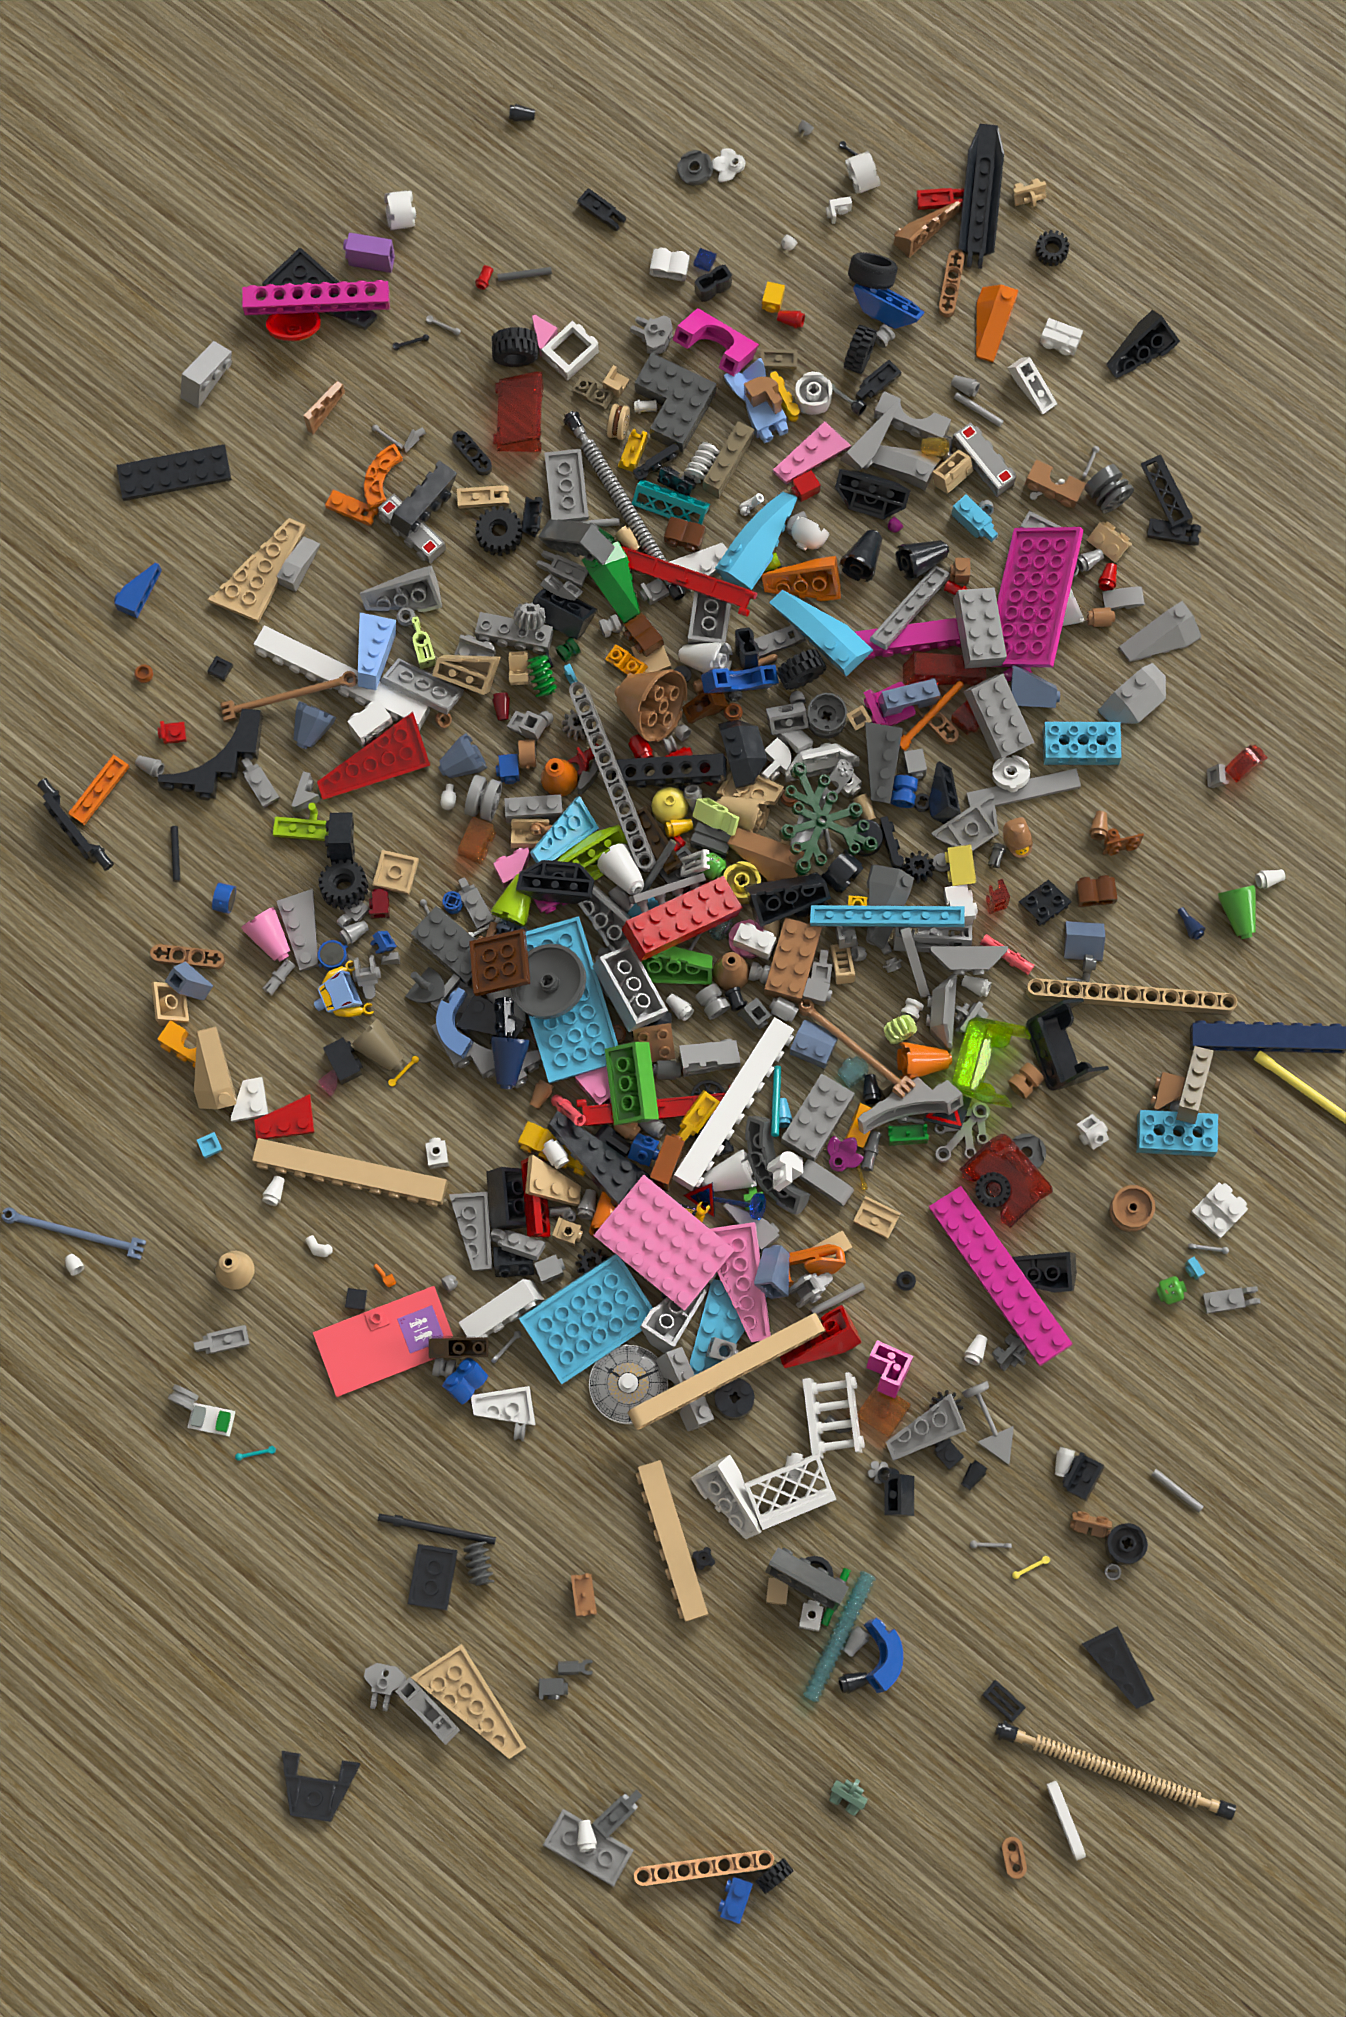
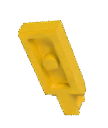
(697, 1115)

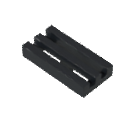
(999, 1697)

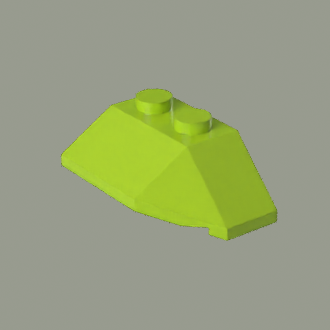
(590, 849)

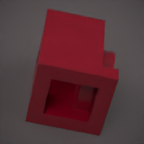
(379, 904)

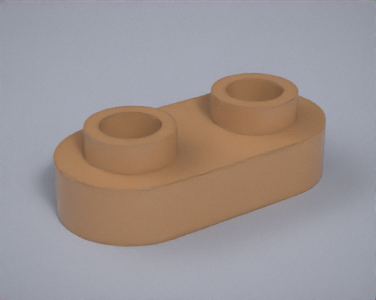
(1014, 1857)

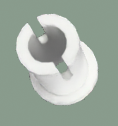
(645, 406)

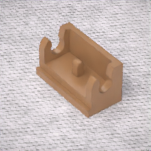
(583, 1595)

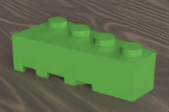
(679, 967)

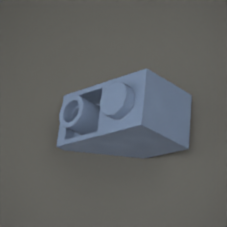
(188, 981)

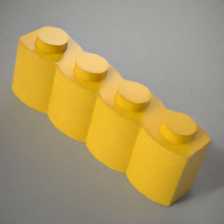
(535, 1137)

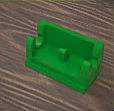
(907, 1134)

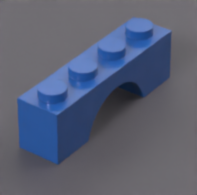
(751, 679)

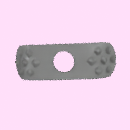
(840, 774)

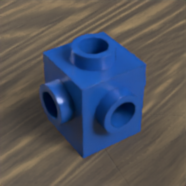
(644, 1149)

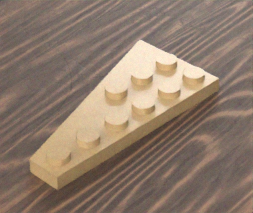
(256, 579)

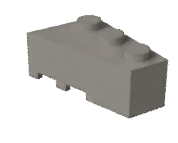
(204, 373)
(709, 1057)

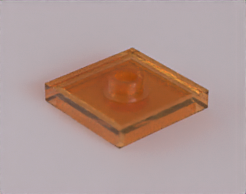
(883, 1411)

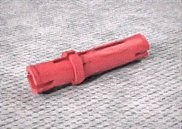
(1011, 957)
(565, 1107)

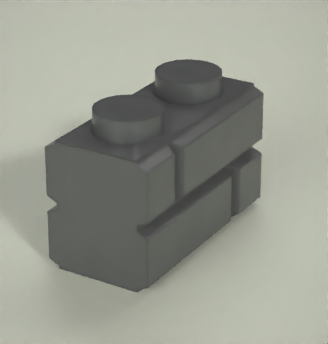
(710, 839)

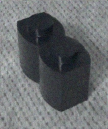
(712, 283)
(746, 648)

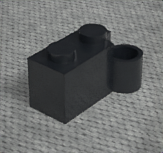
(897, 1492)

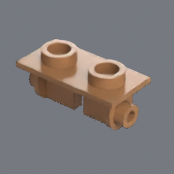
(1083, 1521)

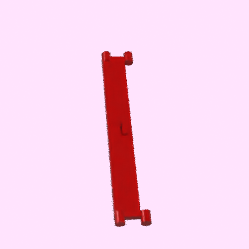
(691, 580)
(667, 1108)

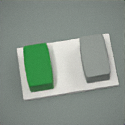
(211, 1419)

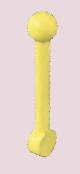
(1045, 1560)

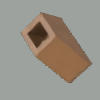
(1168, 1090)

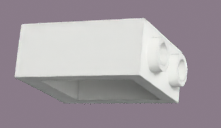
(558, 363)

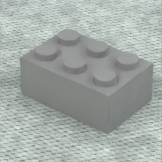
(708, 620)

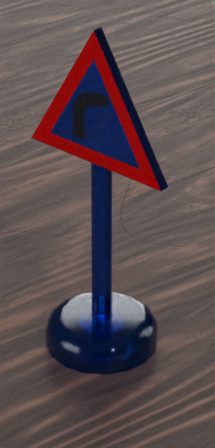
(706, 1195)

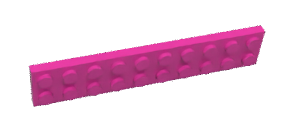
(1000, 1276)

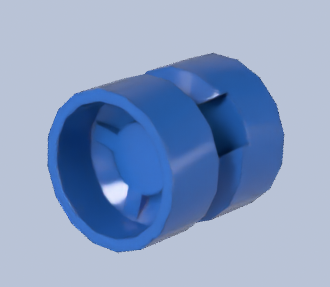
(903, 793)

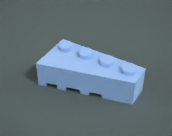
(375, 643)

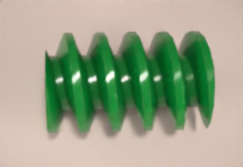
(542, 674)

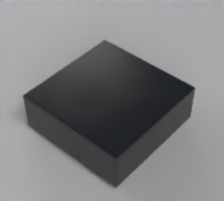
(220, 668)
(356, 1299)

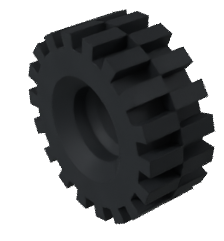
(860, 349)
(502, 543)
(801, 669)
(341, 873)

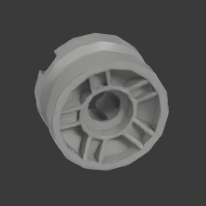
(183, 1397)

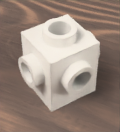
(1092, 1132)

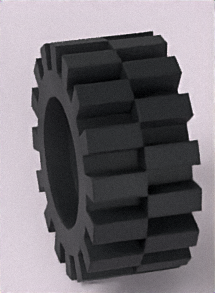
(1055, 239)
(993, 1201)
(774, 1876)

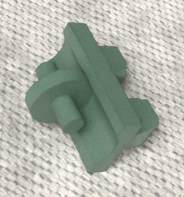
(851, 1793)

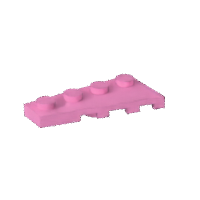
(816, 449)

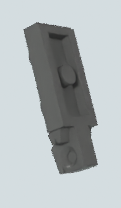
(616, 1814)

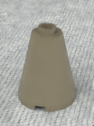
(378, 1046)

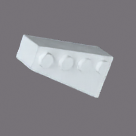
(502, 1309)

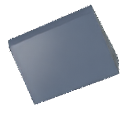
(1084, 939)

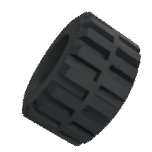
(514, 347)

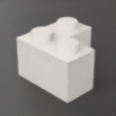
(369, 723)
(961, 896)

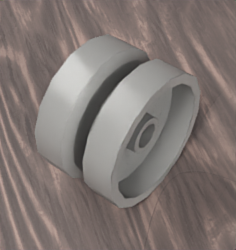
(483, 798)

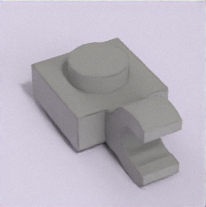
(356, 913)
(821, 970)

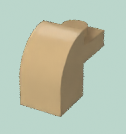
(517, 668)

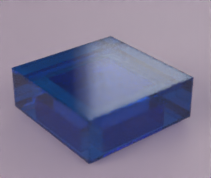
(705, 259)

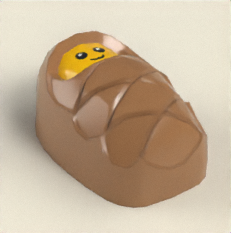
(1017, 837)

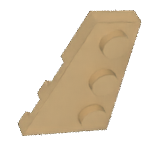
(762, 789)
(550, 1184)

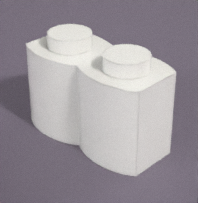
(669, 264)

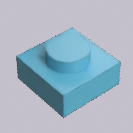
(209, 1145)
(1194, 1269)

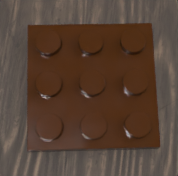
(499, 962)

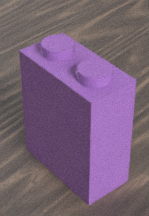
(369, 252)

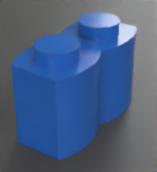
(465, 1380)

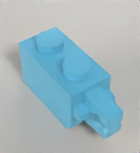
(974, 518)

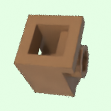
(960, 571)

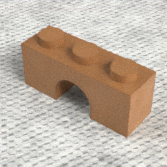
(1065, 493)

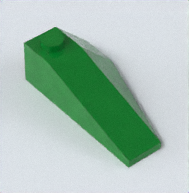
(616, 582)

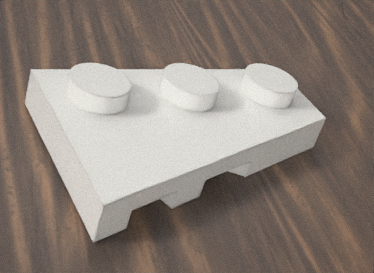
(505, 1405)

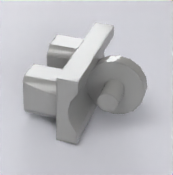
(975, 1011)

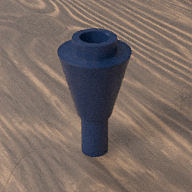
(1193, 927)

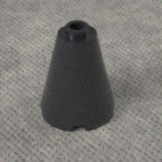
(862, 557)
(920, 557)

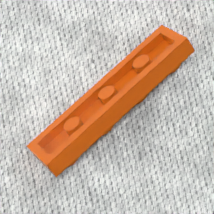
(98, 790)

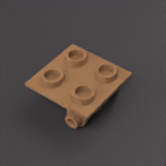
(659, 1040)

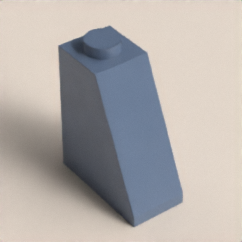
(1032, 690)
(773, 1272)

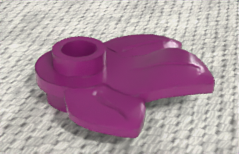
(844, 1150)

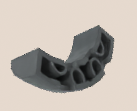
(759, 1155)

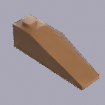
(767, 855)

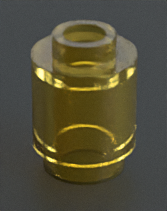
(935, 446)

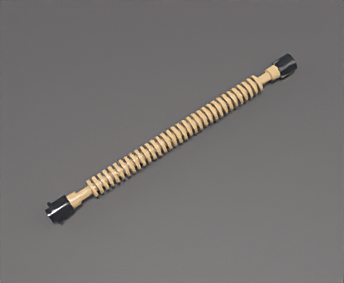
(1011, 1734)

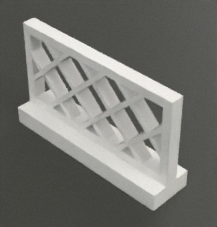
(796, 1507)

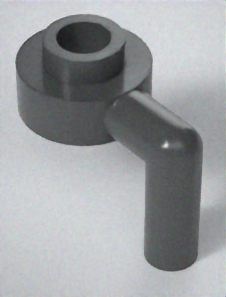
(1088, 965)

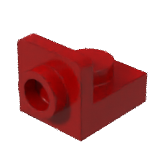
(172, 732)

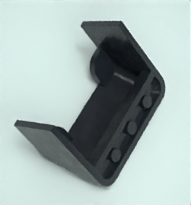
(1054, 1047)

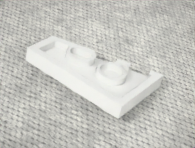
(703, 560)

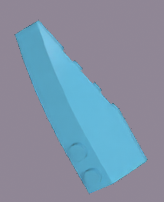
(754, 545)
(826, 633)

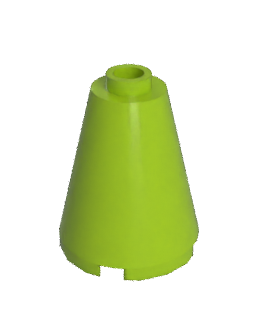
(512, 905)

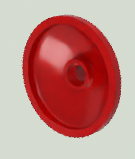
(293, 326)

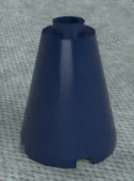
(508, 1059)

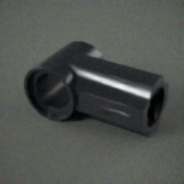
(614, 1141)

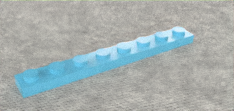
(888, 916)

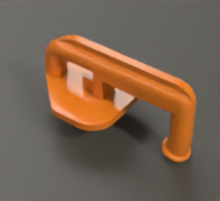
(815, 1260)

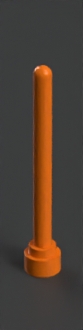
(906, 739)

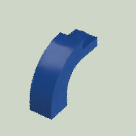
(890, 1658)

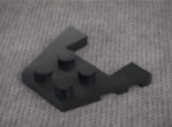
(313, 1796)

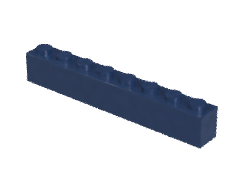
(1268, 1037)

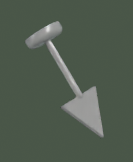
(999, 1442)

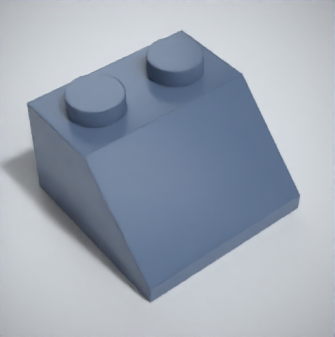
(813, 1044)

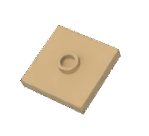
(395, 872)

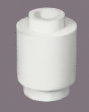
(555, 1153)
(794, 1473)

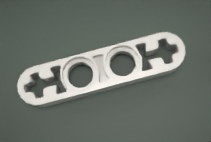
(1066, 1820)

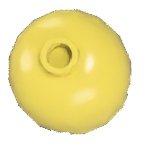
(669, 805)

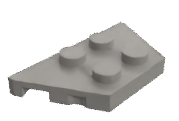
(973, 826)

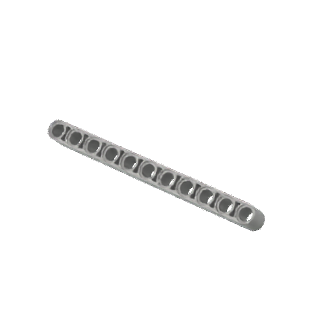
(608, 768)

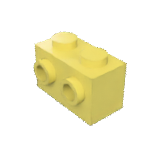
(961, 865)

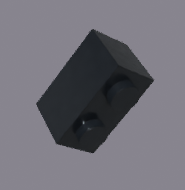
(342, 1060)

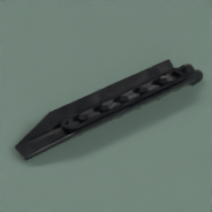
(982, 194)

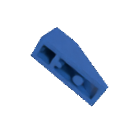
(135, 593)

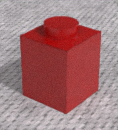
(805, 486)

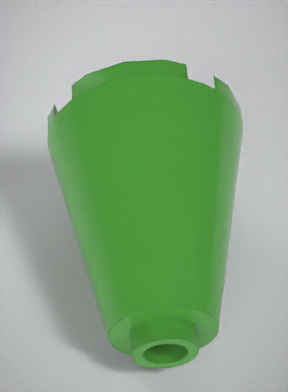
(1240, 910)

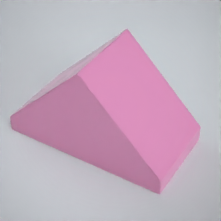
(544, 331)

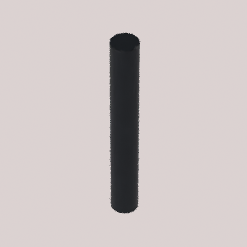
(175, 853)

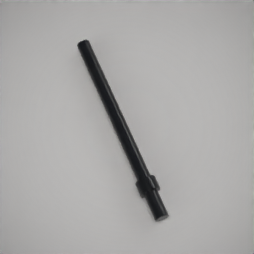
(399, 1521)

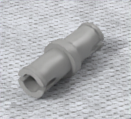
(278, 977)

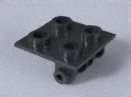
(1045, 902)

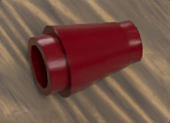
(501, 705)

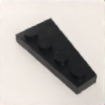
(1118, 1662)

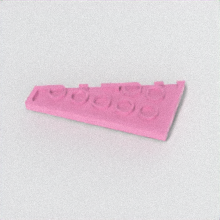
(738, 1278)

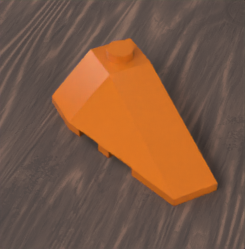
(993, 314)
(809, 579)

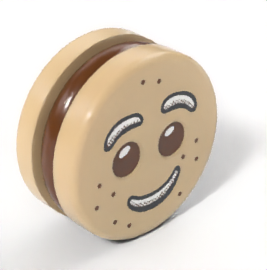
(618, 421)

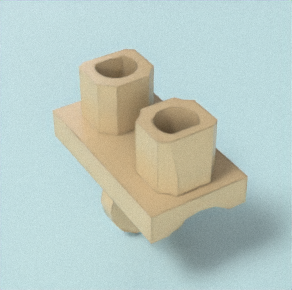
(1029, 193)

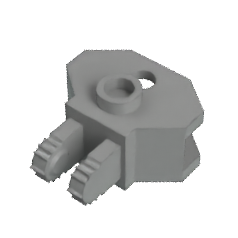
(656, 333)
(367, 976)
(810, 1287)
(382, 1684)

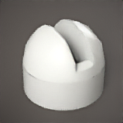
(788, 242)

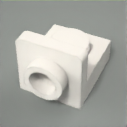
(838, 206)

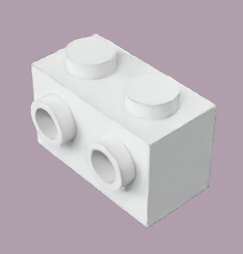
(754, 940)

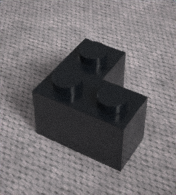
(340, 837)

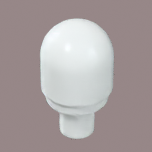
(448, 798)

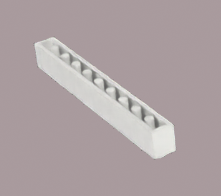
(324, 668)
(733, 1103)

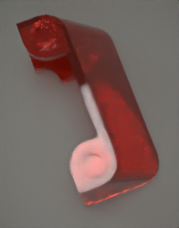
(519, 413)
(1026, 1181)

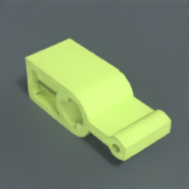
(423, 648)
(715, 815)

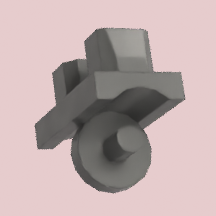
(1013, 1355)

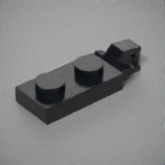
(878, 380)
(655, 462)

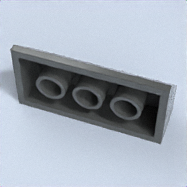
(807, 1579)

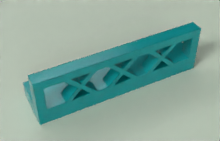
(669, 496)

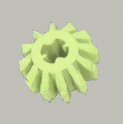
(900, 1029)

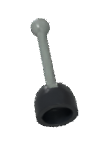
(857, 406)

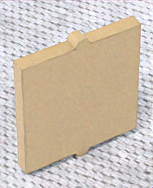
(655, 661)

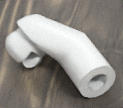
(746, 506)
(318, 1249)

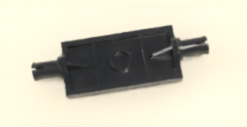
(88, 851)

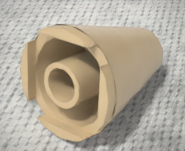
(752, 812)
(234, 1270)

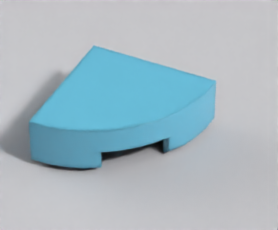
(569, 673)

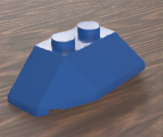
(887, 306)

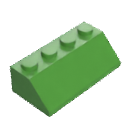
(631, 1083)

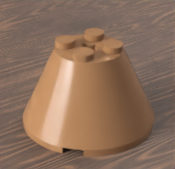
(653, 702)

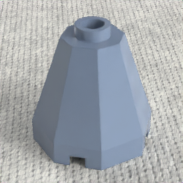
(310, 725)
(462, 759)

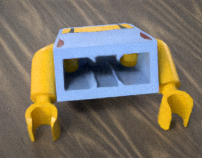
(340, 994)

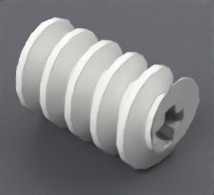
(701, 461)

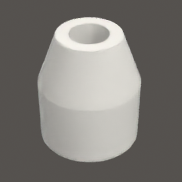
(74, 1264)

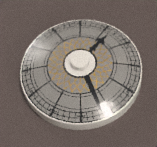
(624, 1381)

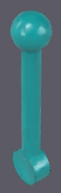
(271, 1450)

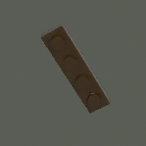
(657, 840)

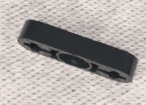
(472, 445)

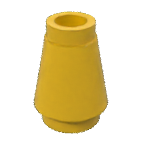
(677, 827)

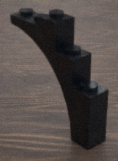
(225, 764)

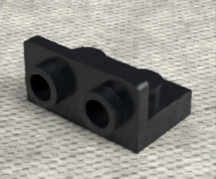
(510, 1264)

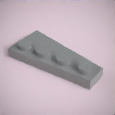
(299, 921)
(474, 1224)
(930, 1428)

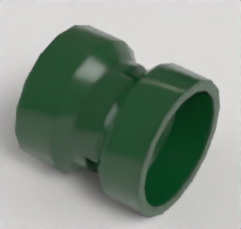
(568, 650)

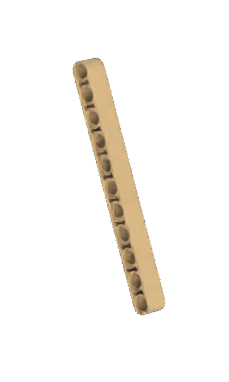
(1140, 993)
(726, 1371)

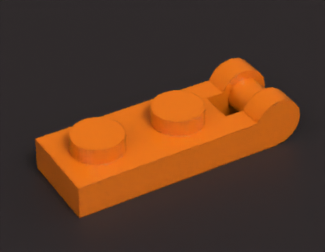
(350, 507)

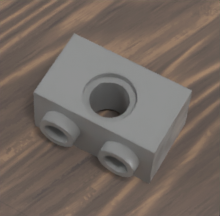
(787, 718)

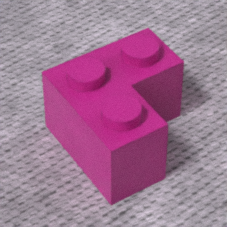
(892, 1366)

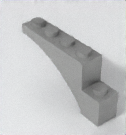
(920, 1100)

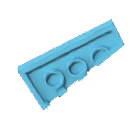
(566, 832)

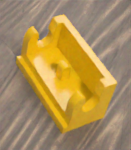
(633, 451)

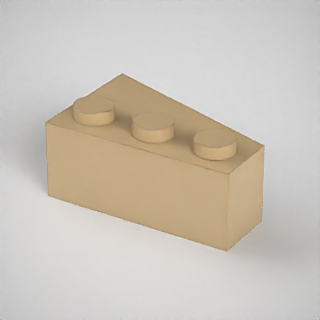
(467, 671)

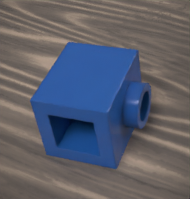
(508, 768)

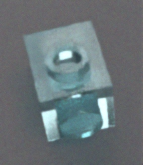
(853, 1070)

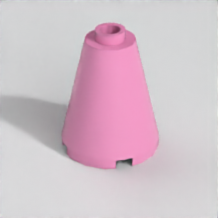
(268, 934)

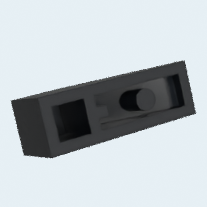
(943, 795)

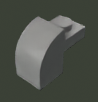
(527, 724)

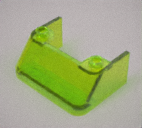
(975, 1056)

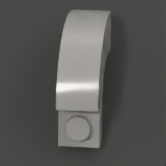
(427, 1710)

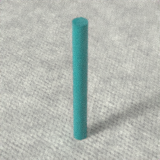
(776, 1101)

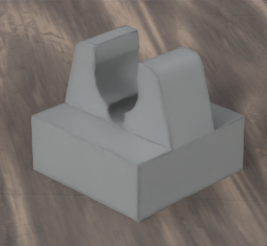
(1216, 776)

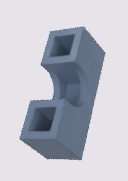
(896, 699)

